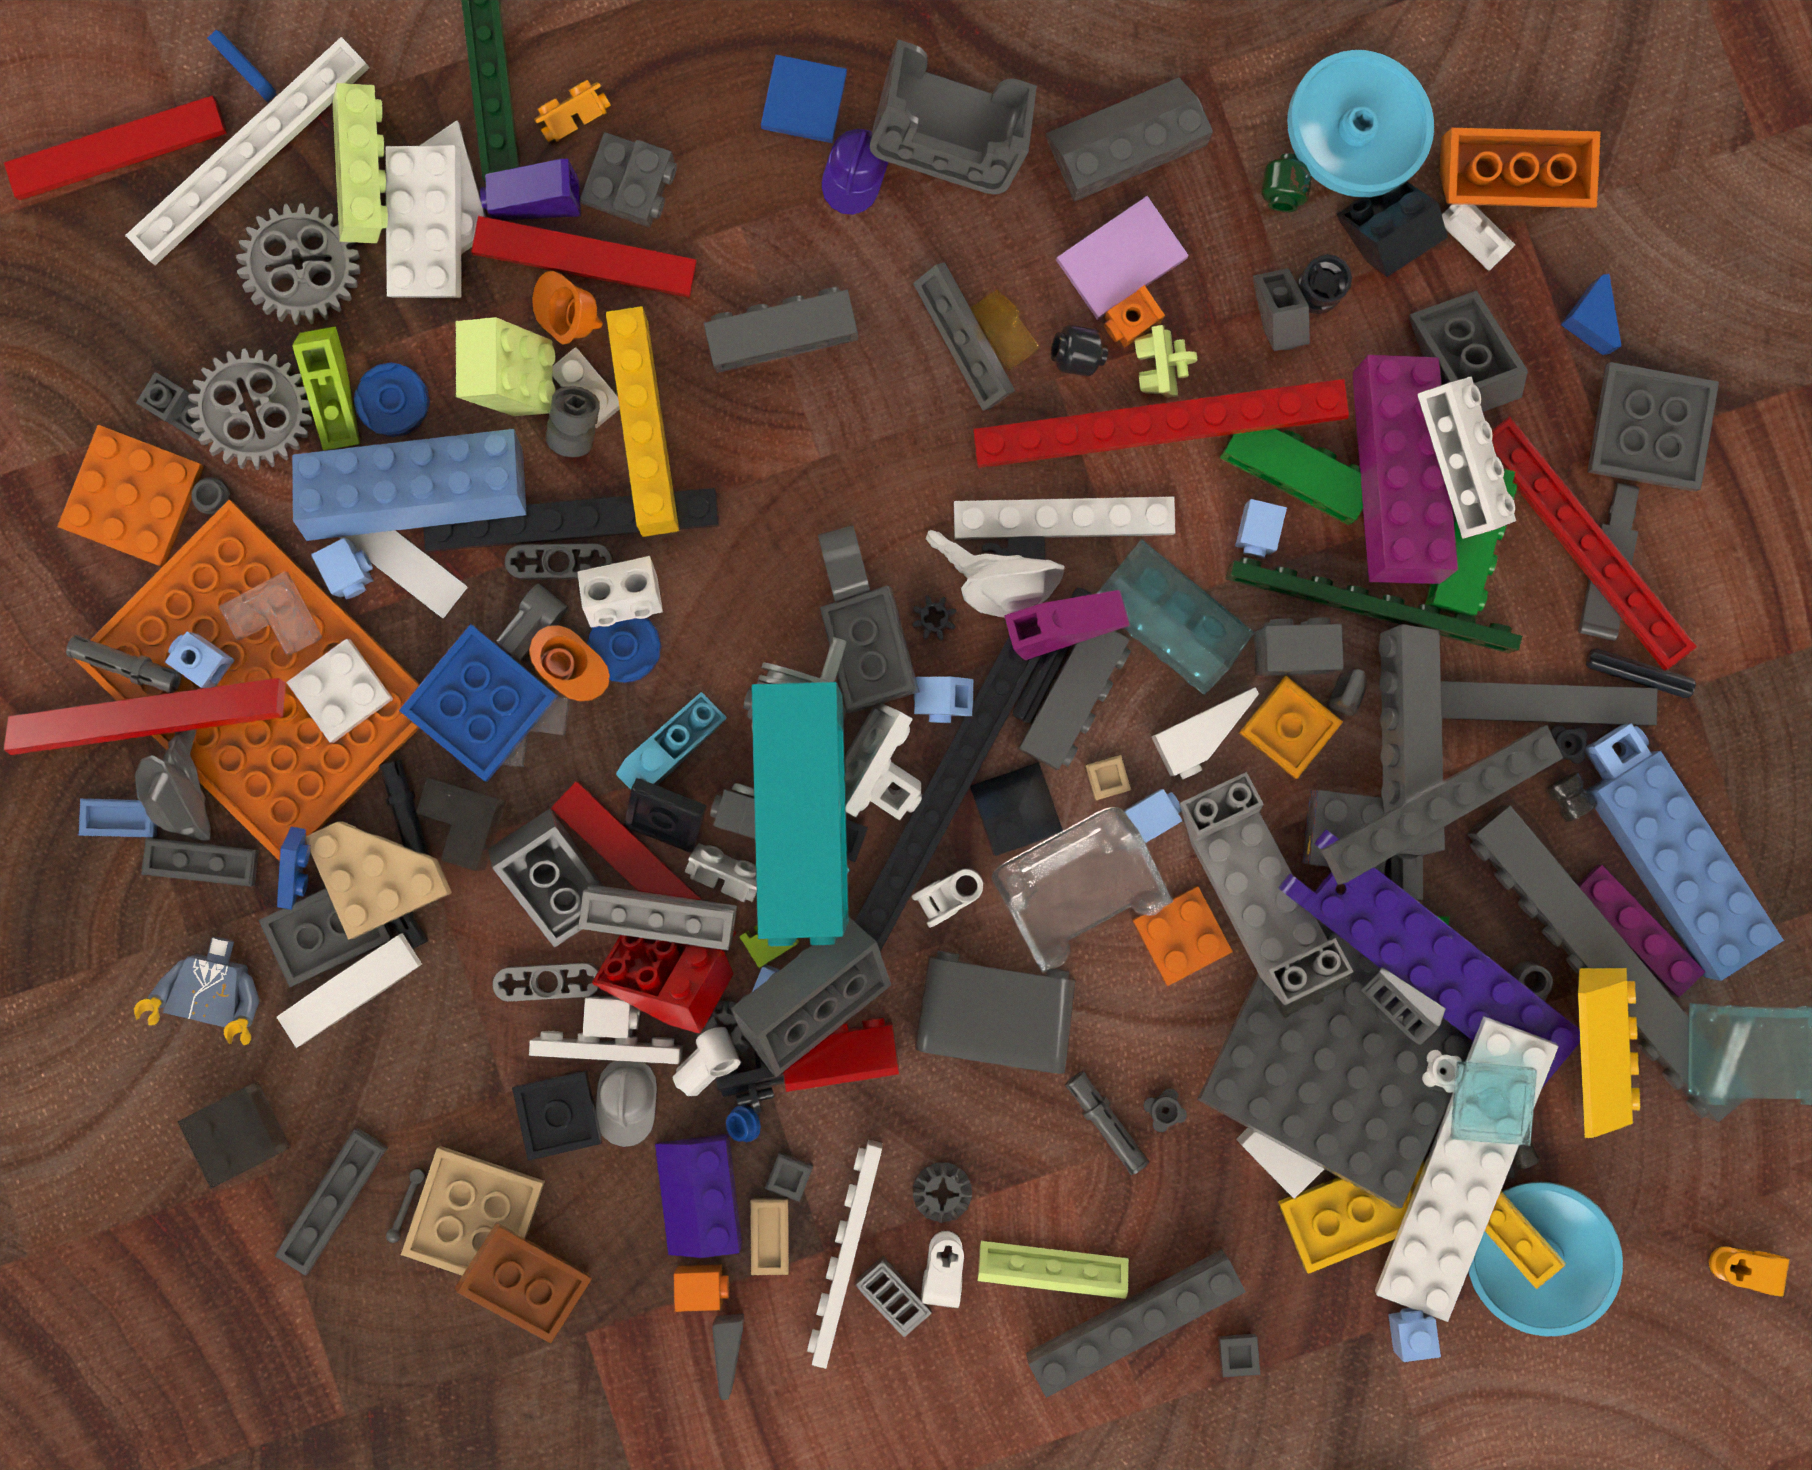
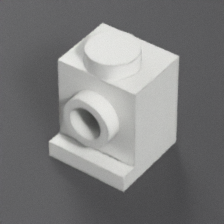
(897, 801)

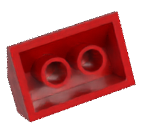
(847, 1057)

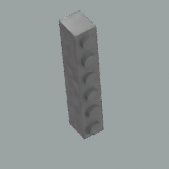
(1411, 720)
(1134, 1323)

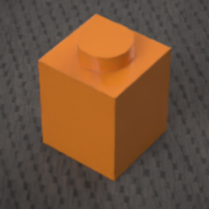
(700, 1288)

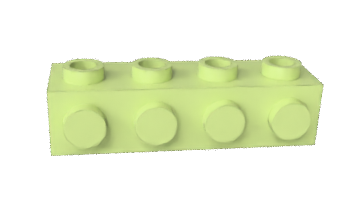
(357, 163)

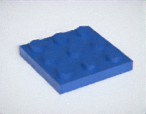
(478, 703)

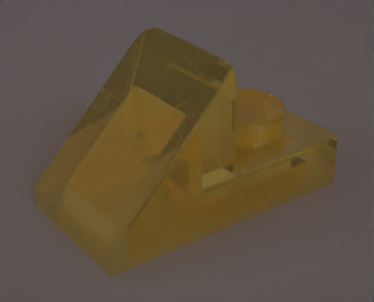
(1004, 329)

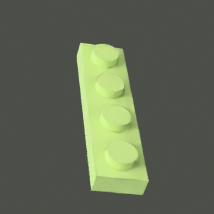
(1053, 1269)

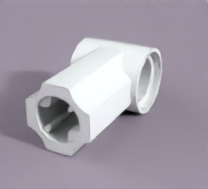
(711, 1059)

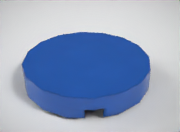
(391, 399)
(627, 648)

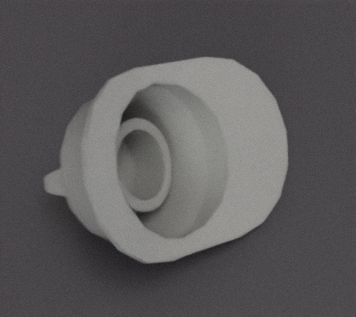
(626, 1102)

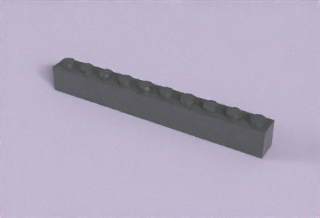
(1589, 941)

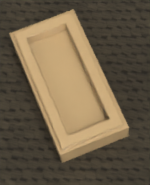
(769, 1236)

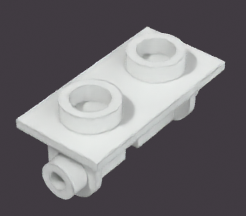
(1477, 234)
(710, 864)

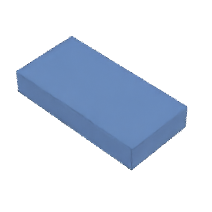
(115, 818)

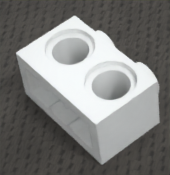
(618, 584)

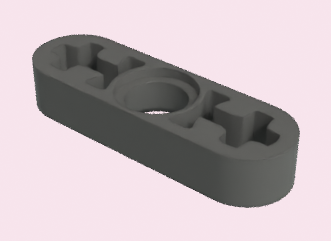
(531, 552)

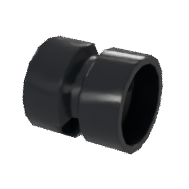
(1325, 283)

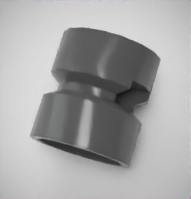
(572, 421)

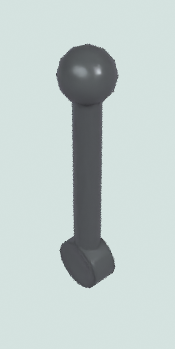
(416, 1177)

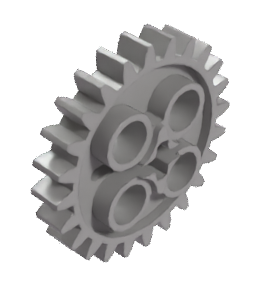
(304, 296)
(219, 419)

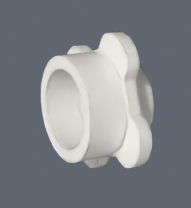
(1435, 1063)

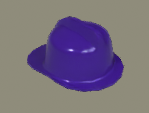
(852, 173)

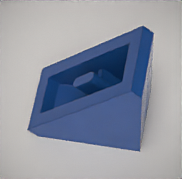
(1595, 317)

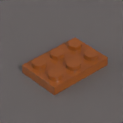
(523, 1283)

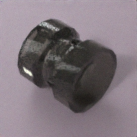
(1571, 797)

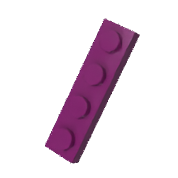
(1641, 932)

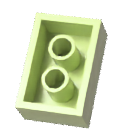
(504, 367)

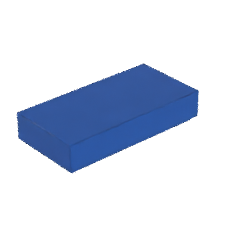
(242, 65)

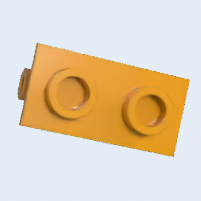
(558, 116)

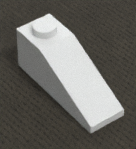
(1198, 737)

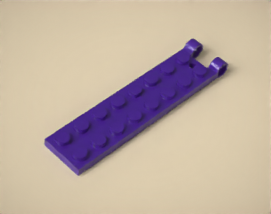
(1430, 956)

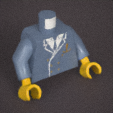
(207, 991)

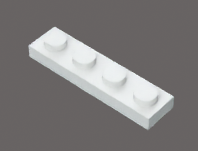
(590, 1047)

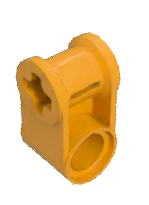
(1752, 1270)

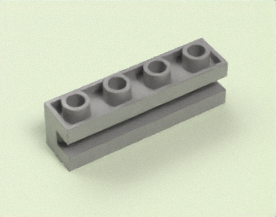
(657, 917)

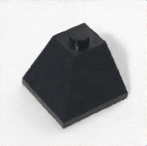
(1016, 809)

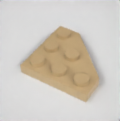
(373, 877)

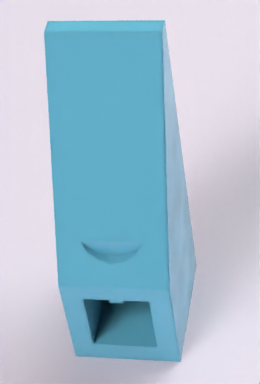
(672, 742)

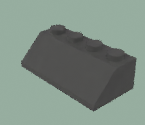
(1129, 138)
(811, 997)

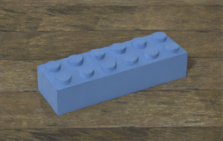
(408, 485)
(1685, 867)

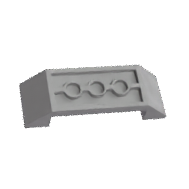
(1246, 876)

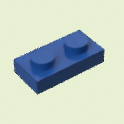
(293, 857)

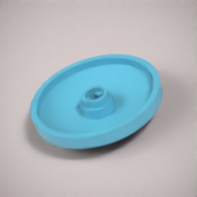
(1360, 123)
(1576, 1292)

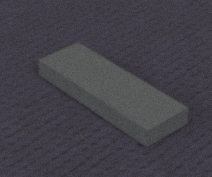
(200, 862)

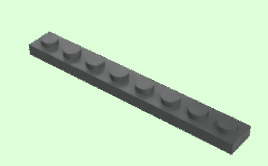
(1441, 805)

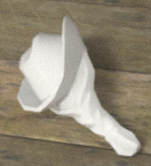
(998, 582)

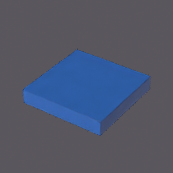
(804, 98)

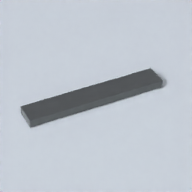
(1548, 703)

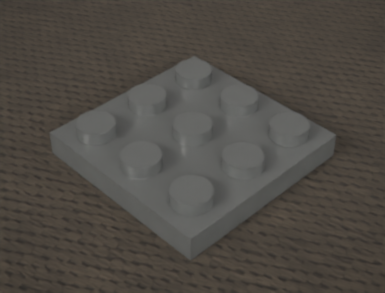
(1653, 427)

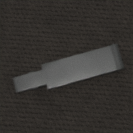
(1598, 615)

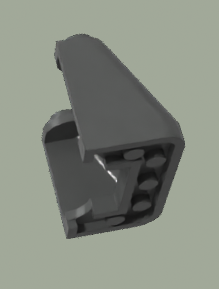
(950, 126)
(996, 1014)

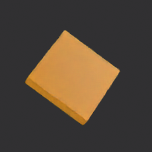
(1290, 727)

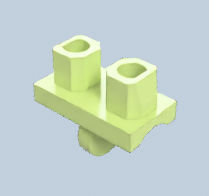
(1159, 346)

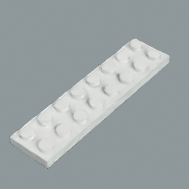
(1457, 1190)

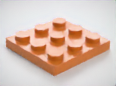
(130, 496)

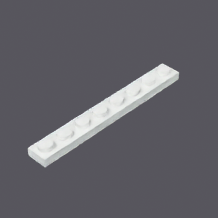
(246, 152)

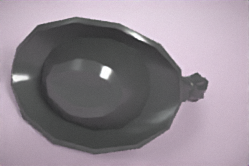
(172, 789)

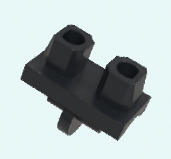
(750, 1082)

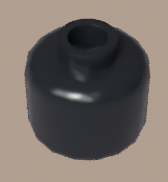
(1078, 350)

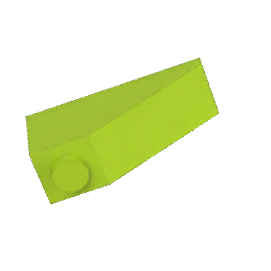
(327, 387)

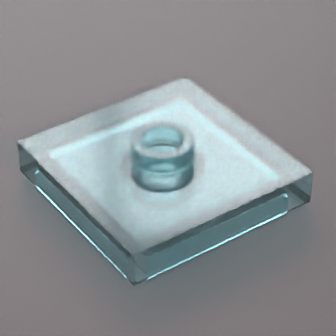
(1493, 1103)

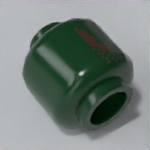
(1286, 183)

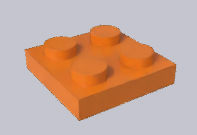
(1182, 936)

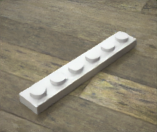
(1064, 518)
(840, 1268)

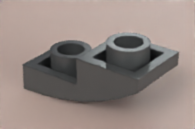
(169, 403)

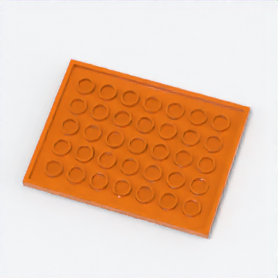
(268, 769)

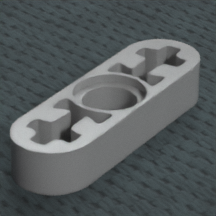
(519, 973)

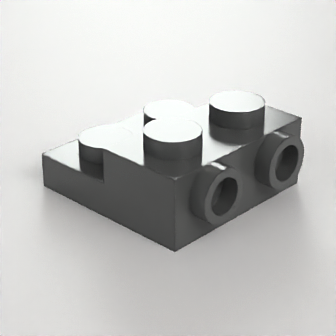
(629, 179)

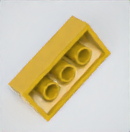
(1606, 1049)

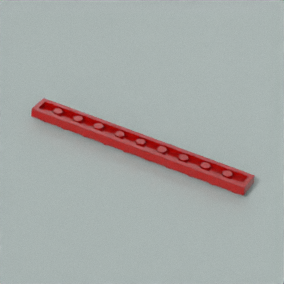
(1161, 423)

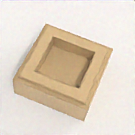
(1107, 777)

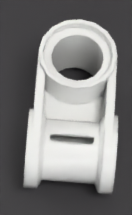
(947, 896)
(943, 1275)

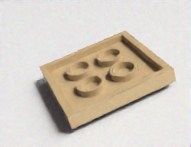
(462, 1206)

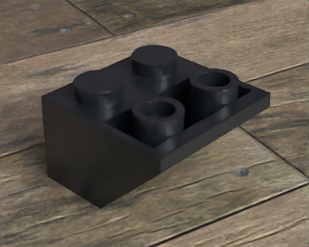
(1394, 227)

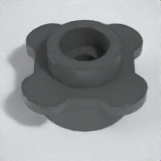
(1174, 1115)

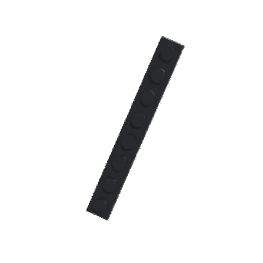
(569, 521)

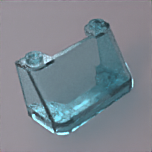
(1750, 1053)

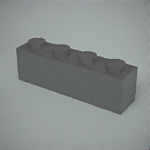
(781, 330)
(1072, 697)

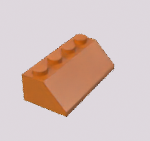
(1520, 167)

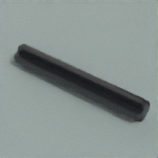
(1042, 678)

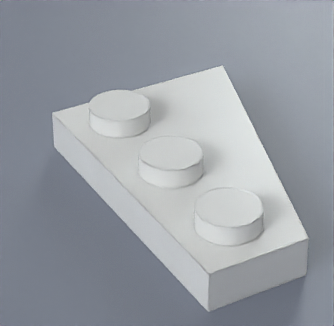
(470, 195)

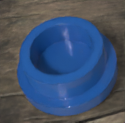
(743, 1124)

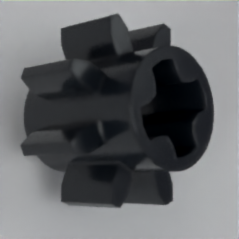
(939, 609)

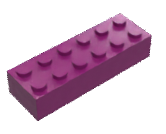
(1401, 479)

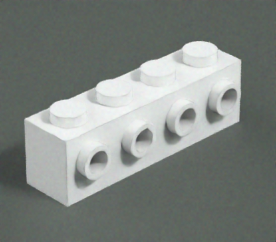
(1467, 457)

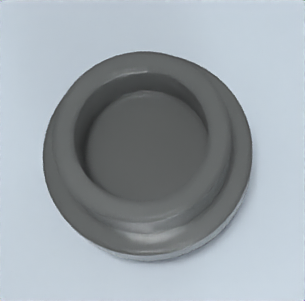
(210, 495)

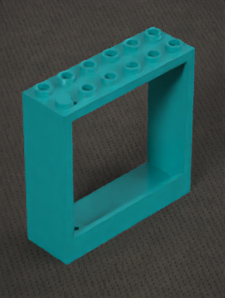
(800, 812)

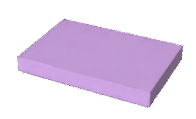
(1122, 257)

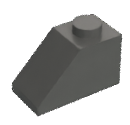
(1282, 310)

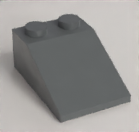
(1471, 345)
(545, 874)

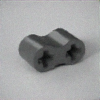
(843, 563)

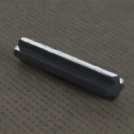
(1640, 673)

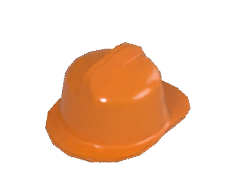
(564, 308)
(568, 664)

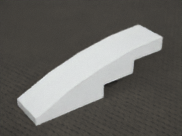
(349, 990)

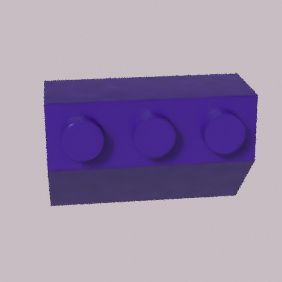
(699, 1196)

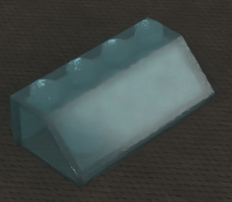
(1177, 618)

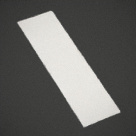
(411, 569)

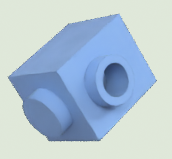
(344, 568)
(198, 660)
(944, 698)
(1414, 1335)

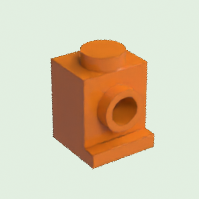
(1145, 307)

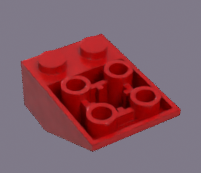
(666, 979)

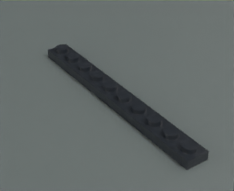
(944, 794)

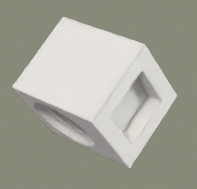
(609, 1017)

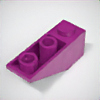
(1065, 622)

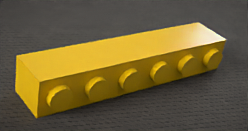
(642, 421)

